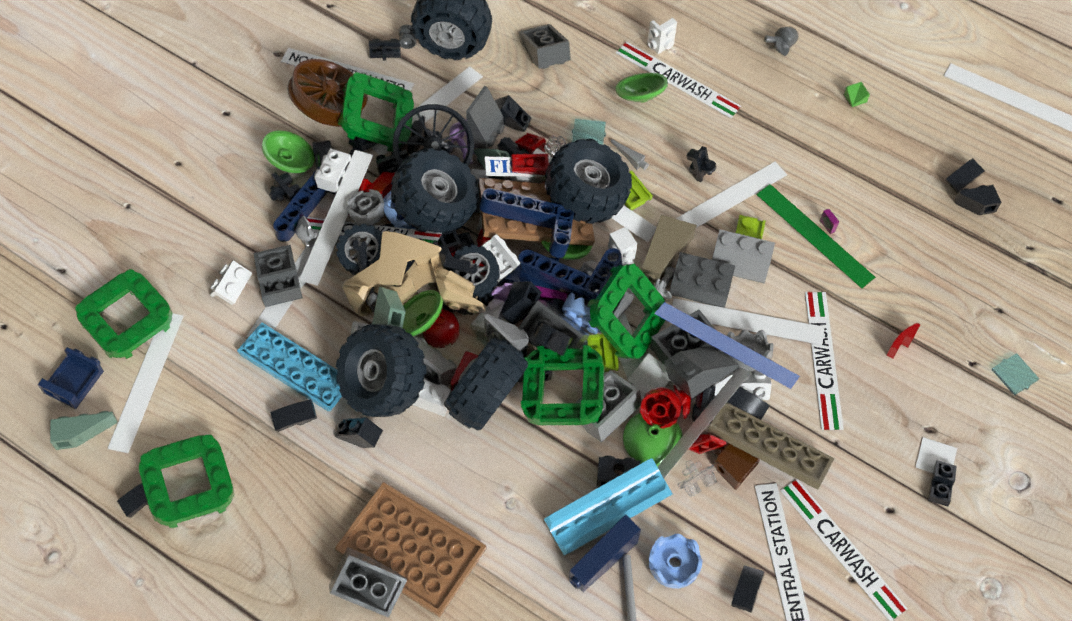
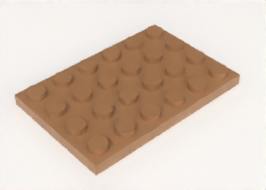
(511, 229)
(416, 545)

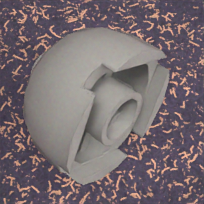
(366, 207)

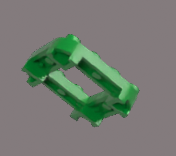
(352, 104)
(602, 307)
(123, 344)
(563, 413)
(194, 506)

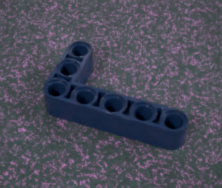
(311, 197)
(532, 212)
(572, 276)

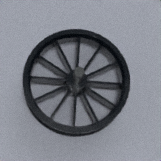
(433, 141)

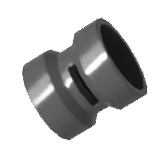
(407, 37)

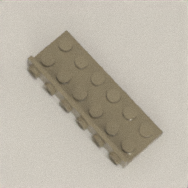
(771, 445)

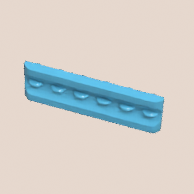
(292, 366)
(606, 505)

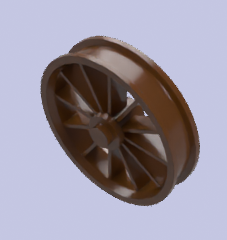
(311, 80)

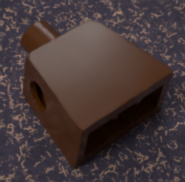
(734, 464)

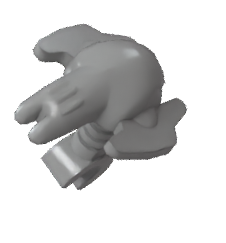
(305, 231)
(660, 285)

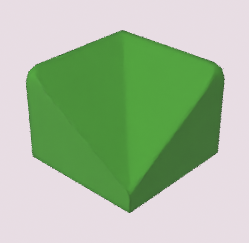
(856, 94)

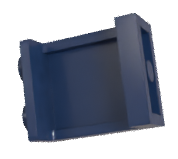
(72, 378)

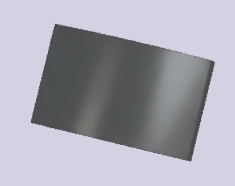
(277, 275)

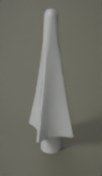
(634, 157)

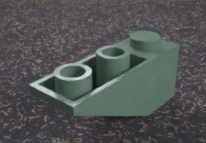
(74, 431)

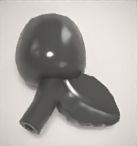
(784, 39)

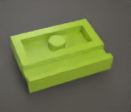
(639, 193)
(750, 227)
(605, 349)

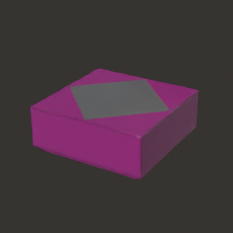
(829, 221)

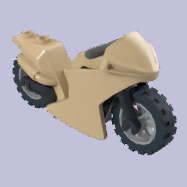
(408, 265)

